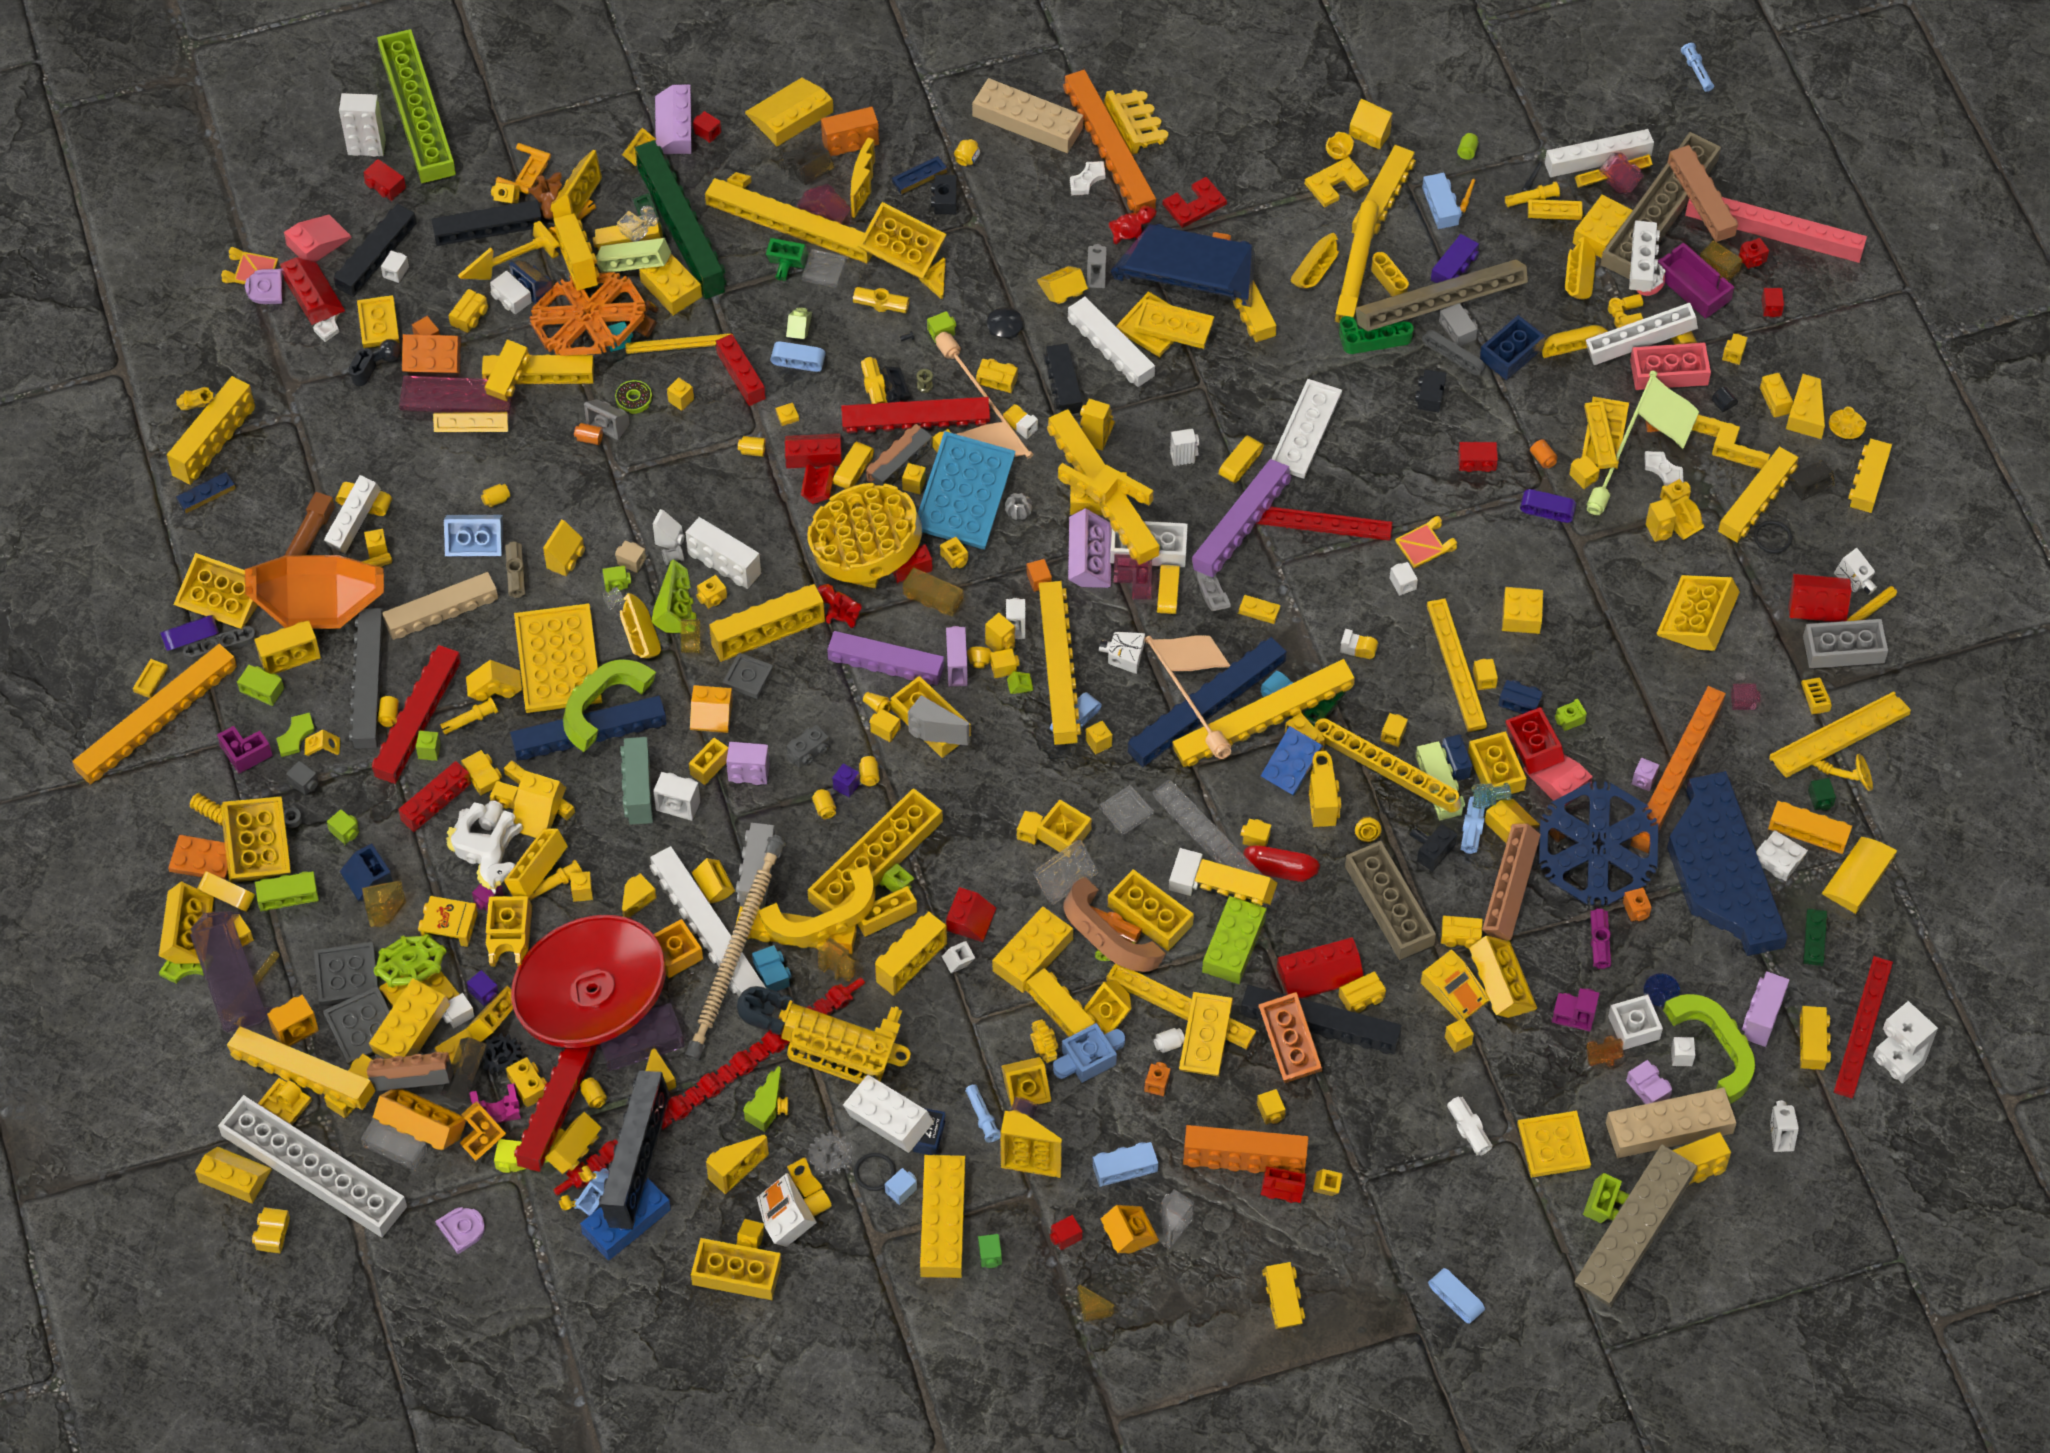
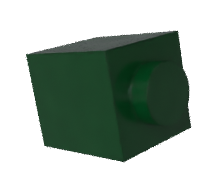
(1822, 794)

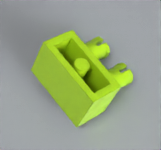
(1602, 1198)

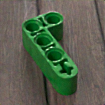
(1360, 340)

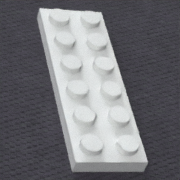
(1307, 427)

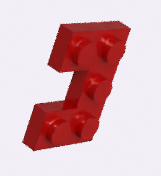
(1209, 201)

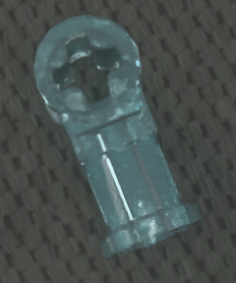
(1488, 794)

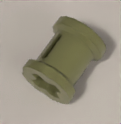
(921, 380)

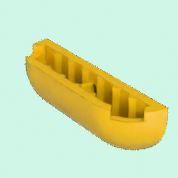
(1316, 262)
(1580, 270)
(1570, 340)
(639, 628)

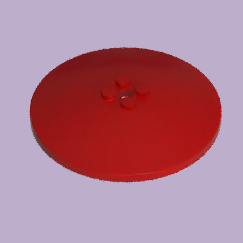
(592, 952)

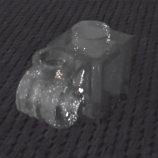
(637, 227)

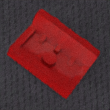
(817, 483)

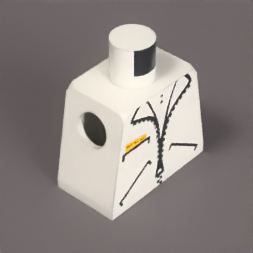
(1857, 570)
(1124, 650)
(1783, 1119)

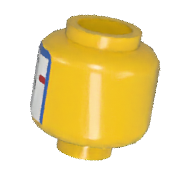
(967, 152)

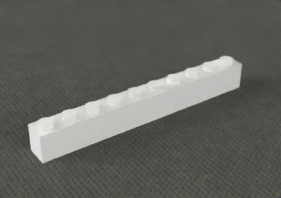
(701, 916)

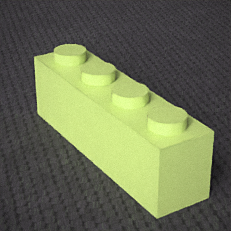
(633, 255)
(1433, 762)

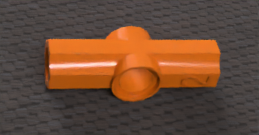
(1124, 929)

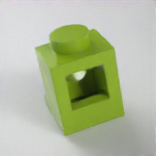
(616, 577)
(1570, 715)
(896, 879)

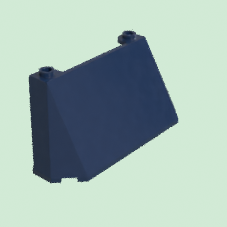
(1190, 262)

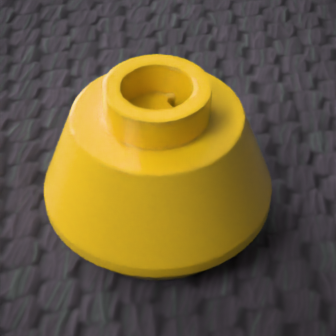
(979, 656)
(1368, 829)

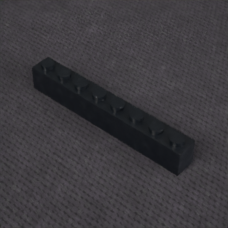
(1332, 1021)

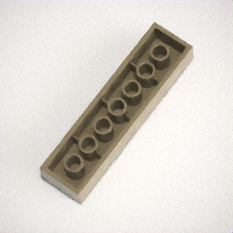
(1636, 1226)

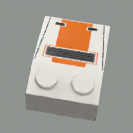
(784, 1212)

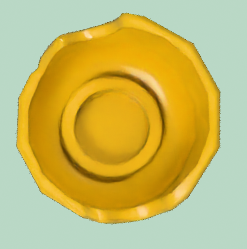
(1340, 145)

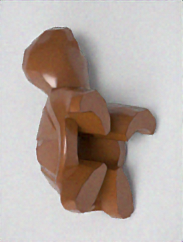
(546, 193)

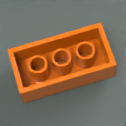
(1290, 1037)

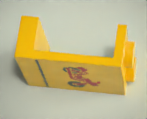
(449, 919)

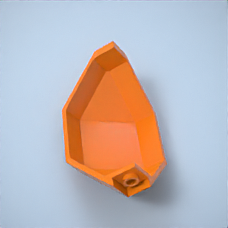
(314, 588)

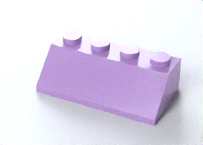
(674, 119)
(1089, 550)

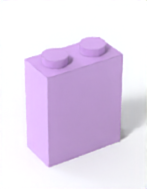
(956, 656)

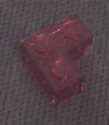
(1621, 173)
(824, 202)
(1129, 571)

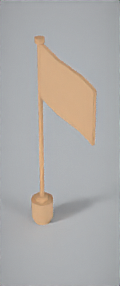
(997, 433)
(1189, 655)

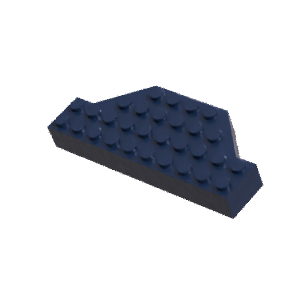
(1722, 868)

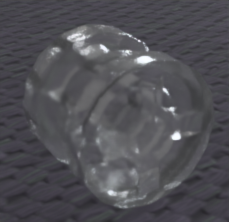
(613, 598)

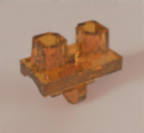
(1605, 1052)

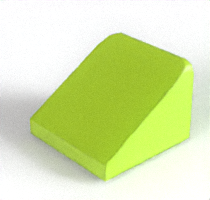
(1019, 682)

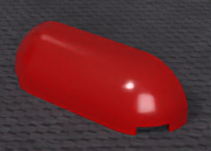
(1282, 863)

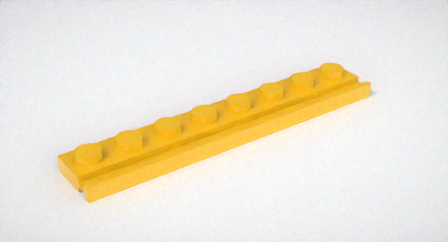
(1839, 734)

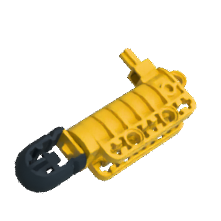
(825, 1035)

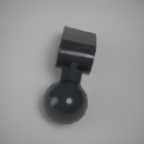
(365, 360)

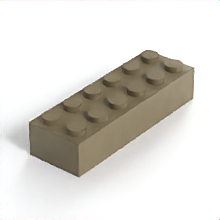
(1390, 900)

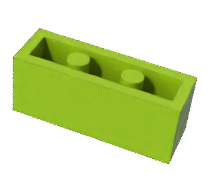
(286, 891)

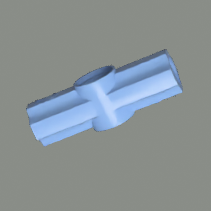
(1472, 828)

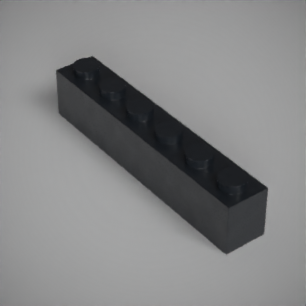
(486, 222)
(374, 250)

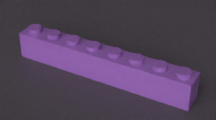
(1241, 518)

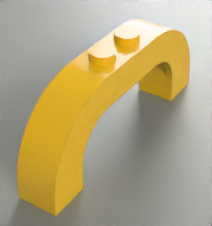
(826, 924)

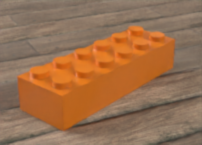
(1243, 1149)

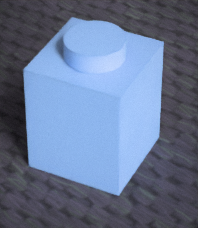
(901, 1186)

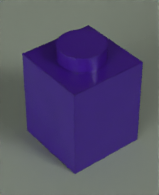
(846, 780)
(482, 988)

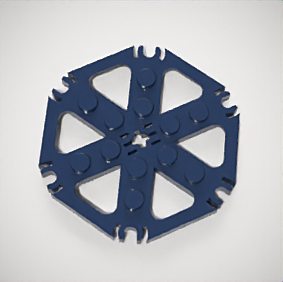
(1582, 851)

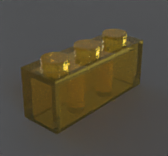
(932, 592)

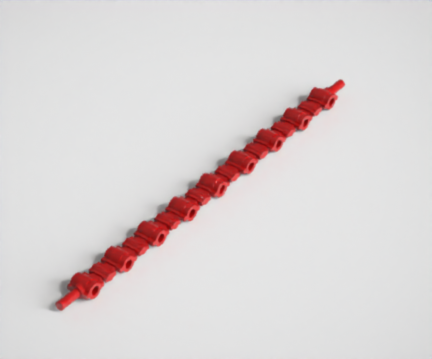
(712, 1084)

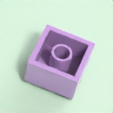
(748, 763)

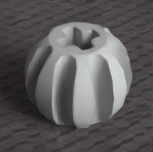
(1018, 506)

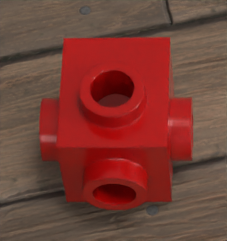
(1753, 253)

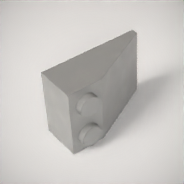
(936, 724)

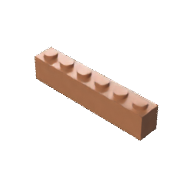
(1702, 193)
(1511, 881)

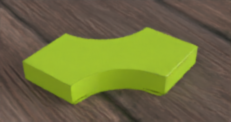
(300, 728)
(175, 972)

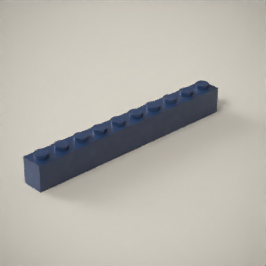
(1208, 701)

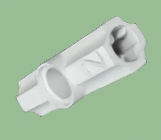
(1469, 1126)

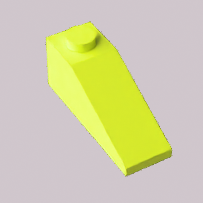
(504, 1156)

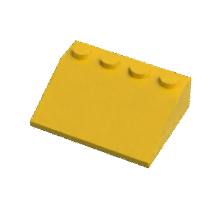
(791, 110)
(902, 240)
(216, 591)
(1699, 611)
(255, 839)
(1029, 1146)

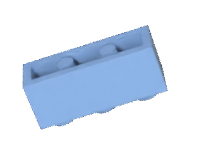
(1441, 200)
(1125, 1163)

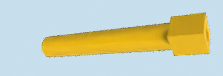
(1357, 260)

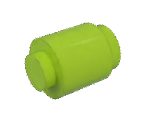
(1468, 146)

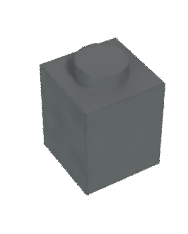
(302, 778)

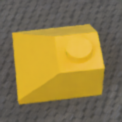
(1109, 1006)

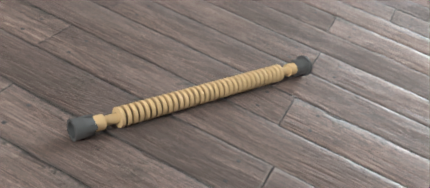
(736, 946)

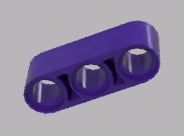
(1548, 506)
(189, 632)

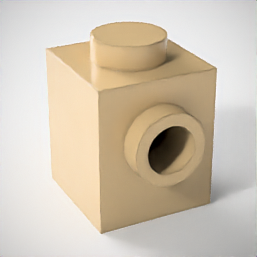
(630, 556)

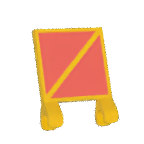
(247, 265)
(1423, 544)

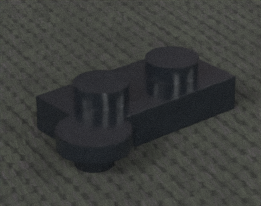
(896, 385)

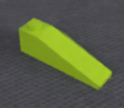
(674, 601)

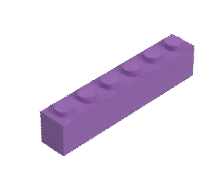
(885, 658)

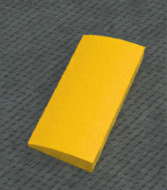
(1859, 873)

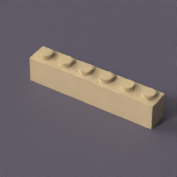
(440, 606)

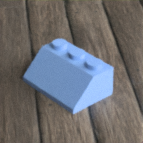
(473, 535)

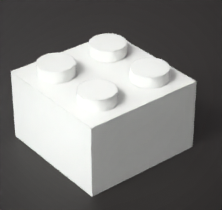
(677, 796)
(1635, 1022)

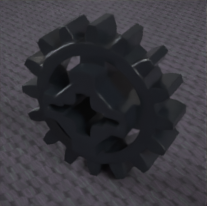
(500, 1055)

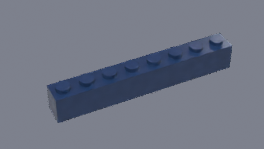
(610, 723)

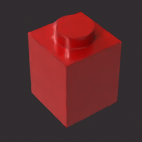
(707, 126)
(1772, 302)
(1065, 1232)

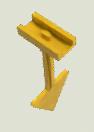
(482, 267)

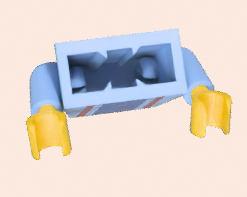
(590, 1196)

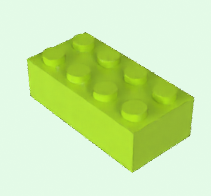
(1234, 940)

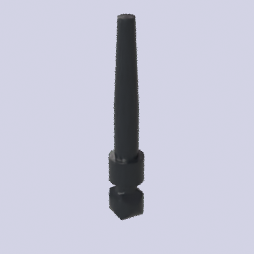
(1529, 183)

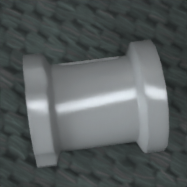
(674, 553)

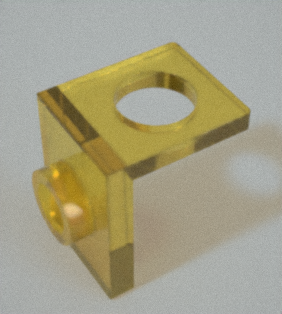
(690, 640)

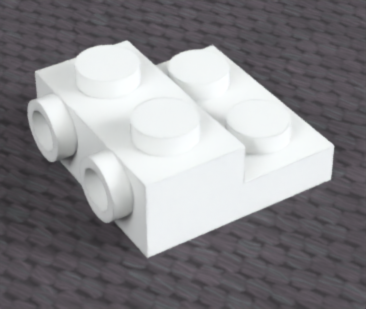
(1780, 855)

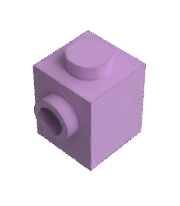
(1645, 774)

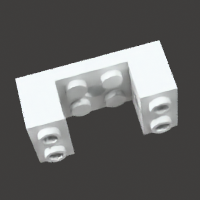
(1907, 1042)

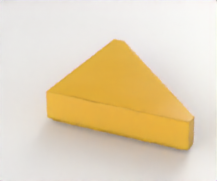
(935, 278)

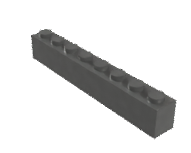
(367, 678)

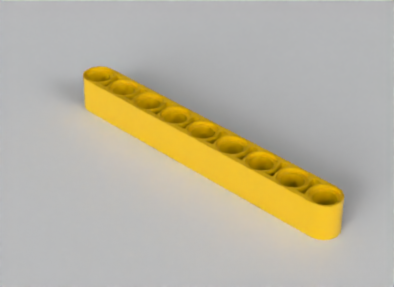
(1391, 772)

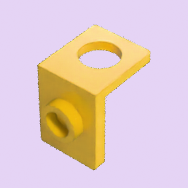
(320, 741)
(805, 1182)

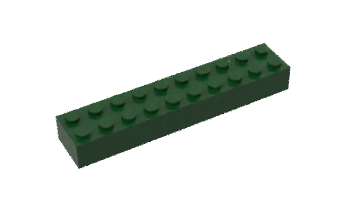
(680, 219)

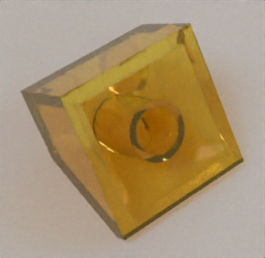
(383, 902)

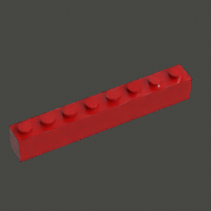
(923, 413)
(416, 714)
(553, 1107)

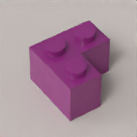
(244, 752)
(1576, 1011)

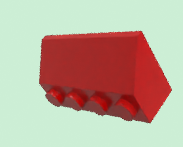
(311, 289)
(1320, 968)

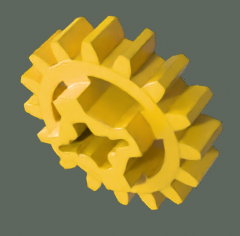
(1044, 1041)

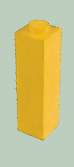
(612, 235)

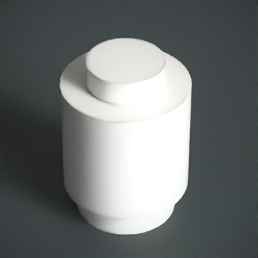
(492, 816)
(1169, 1040)

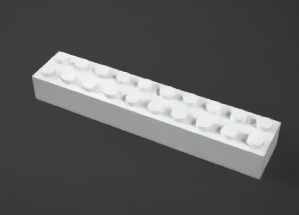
(312, 1166)

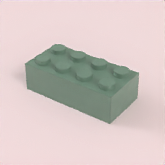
(636, 780)

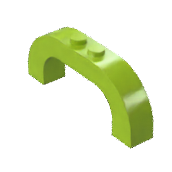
(623, 672)
(1726, 1030)

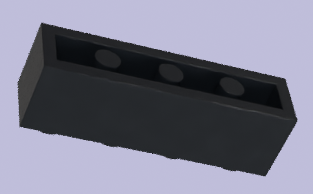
(1063, 378)

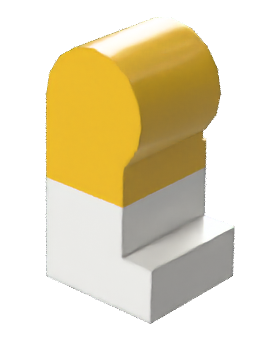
(1021, 421)
(1358, 645)

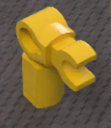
(1616, 306)

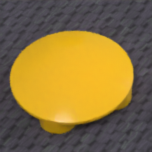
(1847, 423)

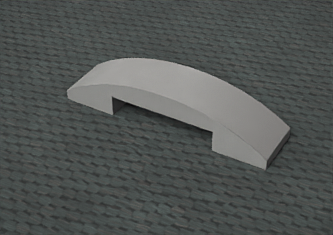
(1212, 591)

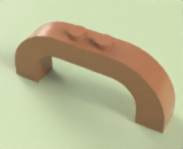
(1103, 936)

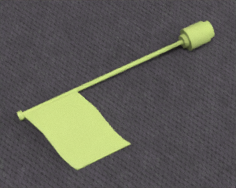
(1663, 411)

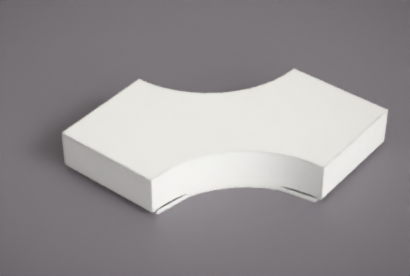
(1082, 182)
(327, 328)
(1661, 466)

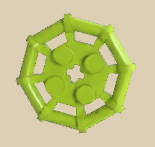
(420, 959)

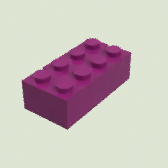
(1695, 280)

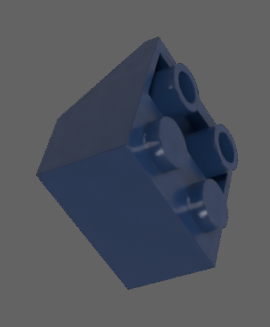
(365, 870)

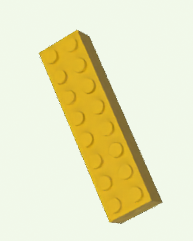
(879, 848)

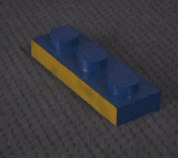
(919, 175)
(205, 492)

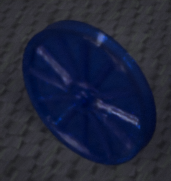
(1661, 988)

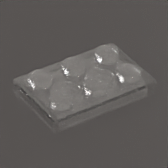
(1063, 870)

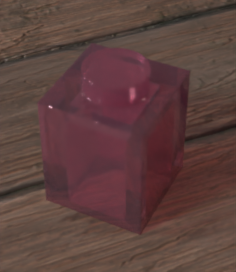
(1744, 696)

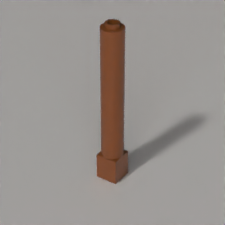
(317, 514)

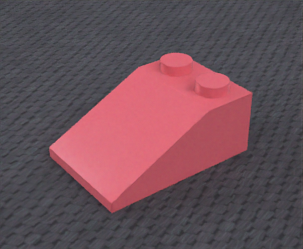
(316, 237)
(1561, 778)

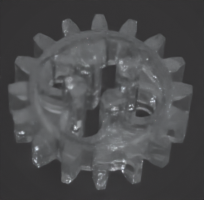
(840, 1148)

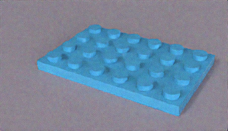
(965, 489)

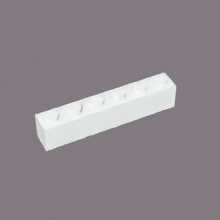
(1596, 152)
(1641, 333)
(1111, 342)

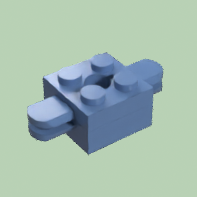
(1086, 1045)

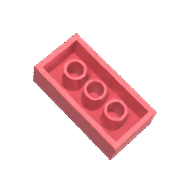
(1675, 365)

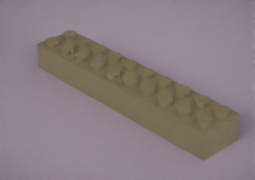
(1659, 204)

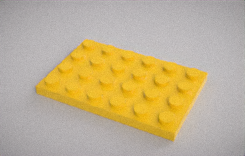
(554, 654)

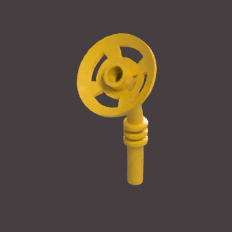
(1860, 773)

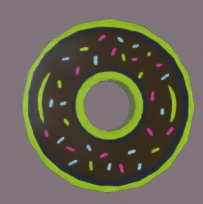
(633, 388)

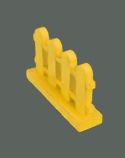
(1125, 121)

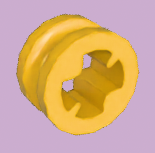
(782, 1105)

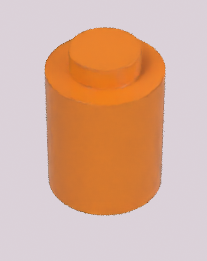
(589, 433)
(1544, 454)

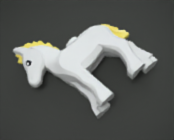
(484, 848)

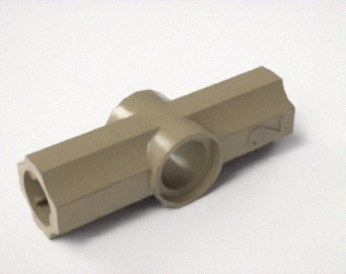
(514, 560)

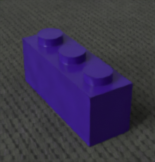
(1456, 259)

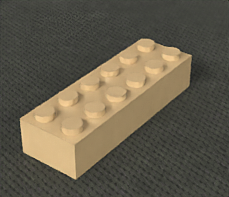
(1027, 115)
(1670, 1122)

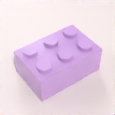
(1764, 1008)

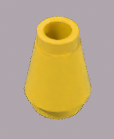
(877, 702)

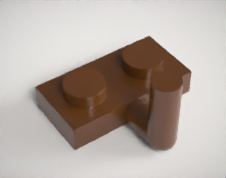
(648, 324)

